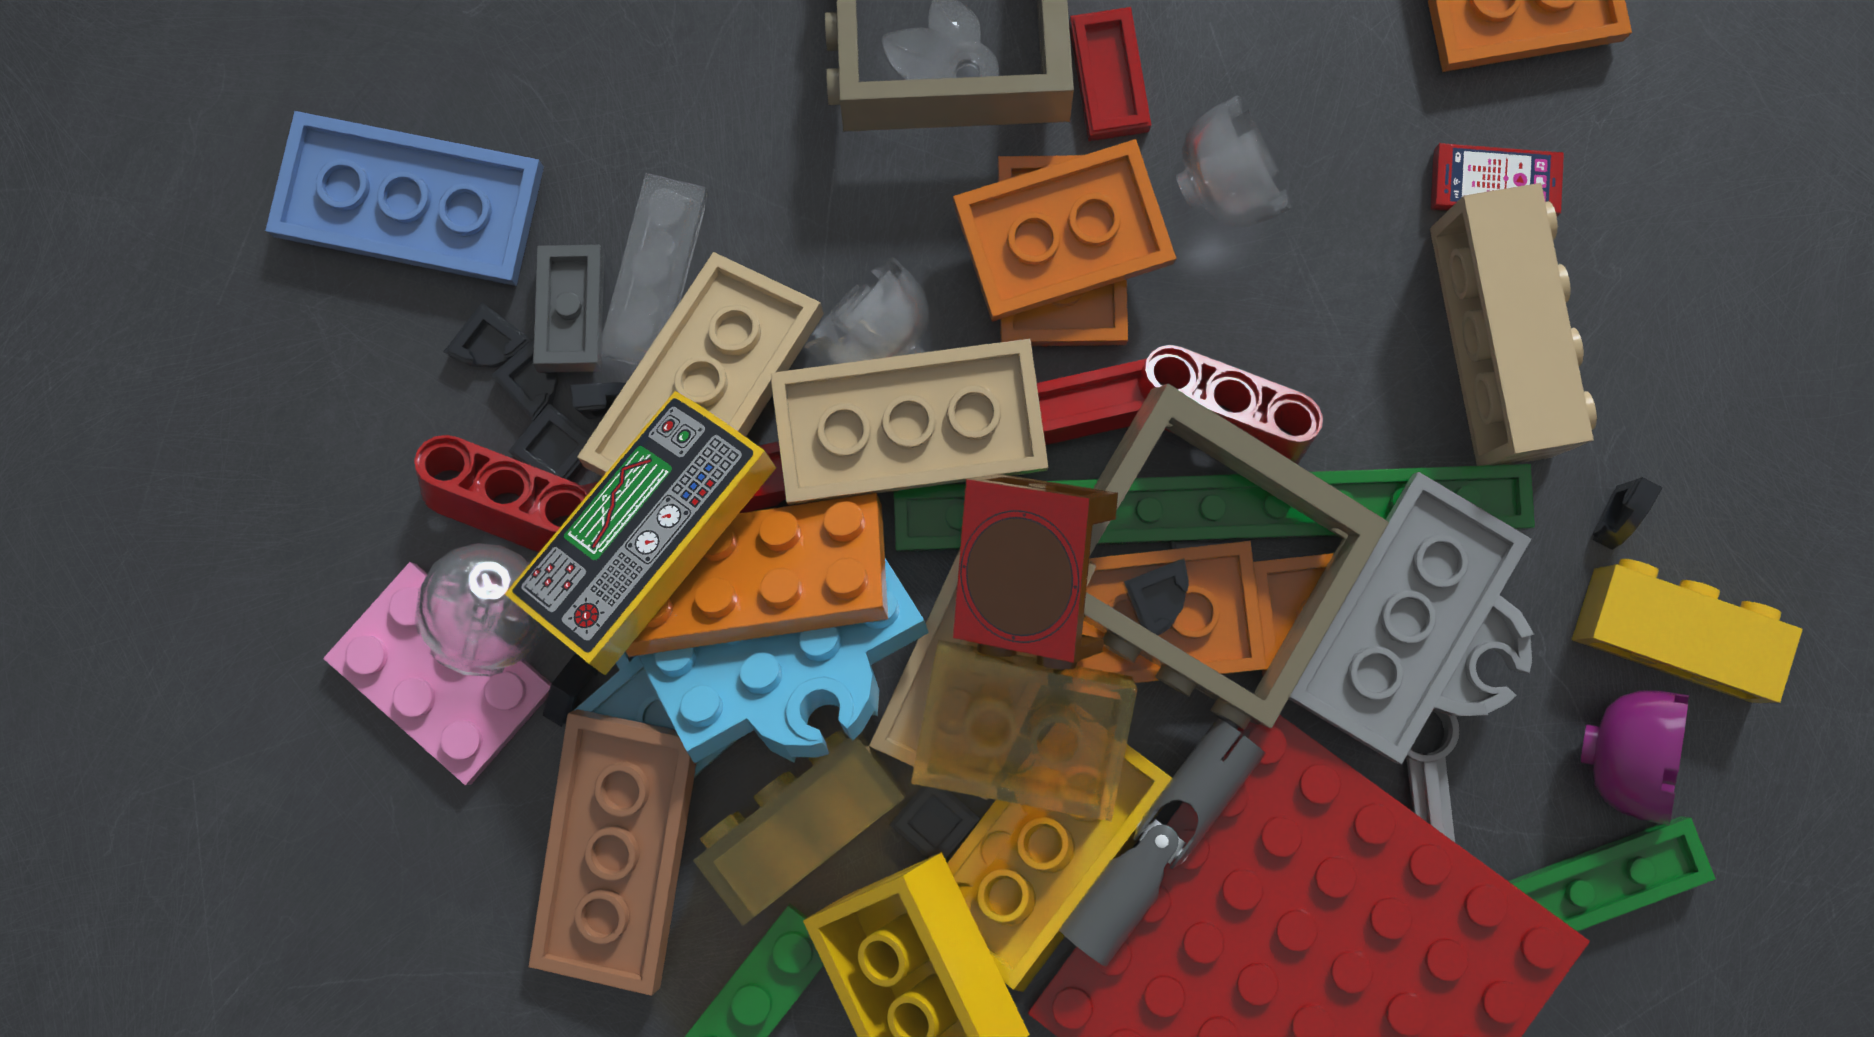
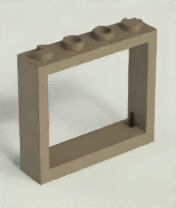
(952, 100)
(1282, 478)

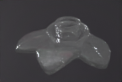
(941, 48)

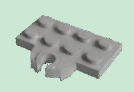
(1420, 624)

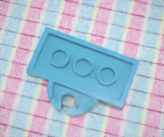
(780, 680)

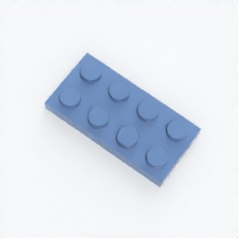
(405, 198)

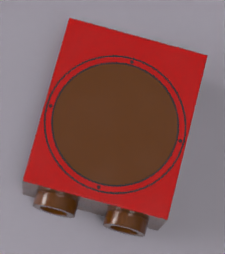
(1028, 567)

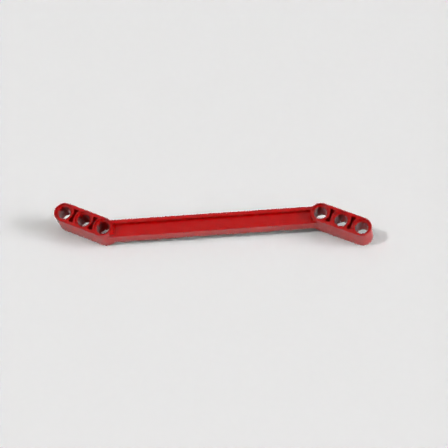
(1068, 408)

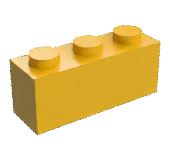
(1688, 631)

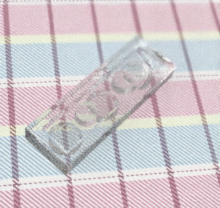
(653, 265)

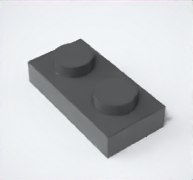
(569, 308)

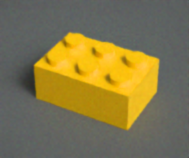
(913, 959)

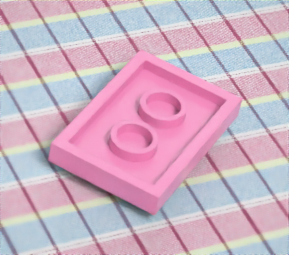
(448, 713)

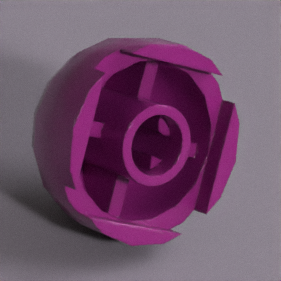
(1638, 753)

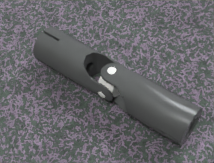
(1132, 881)

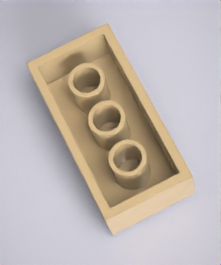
(1512, 326)

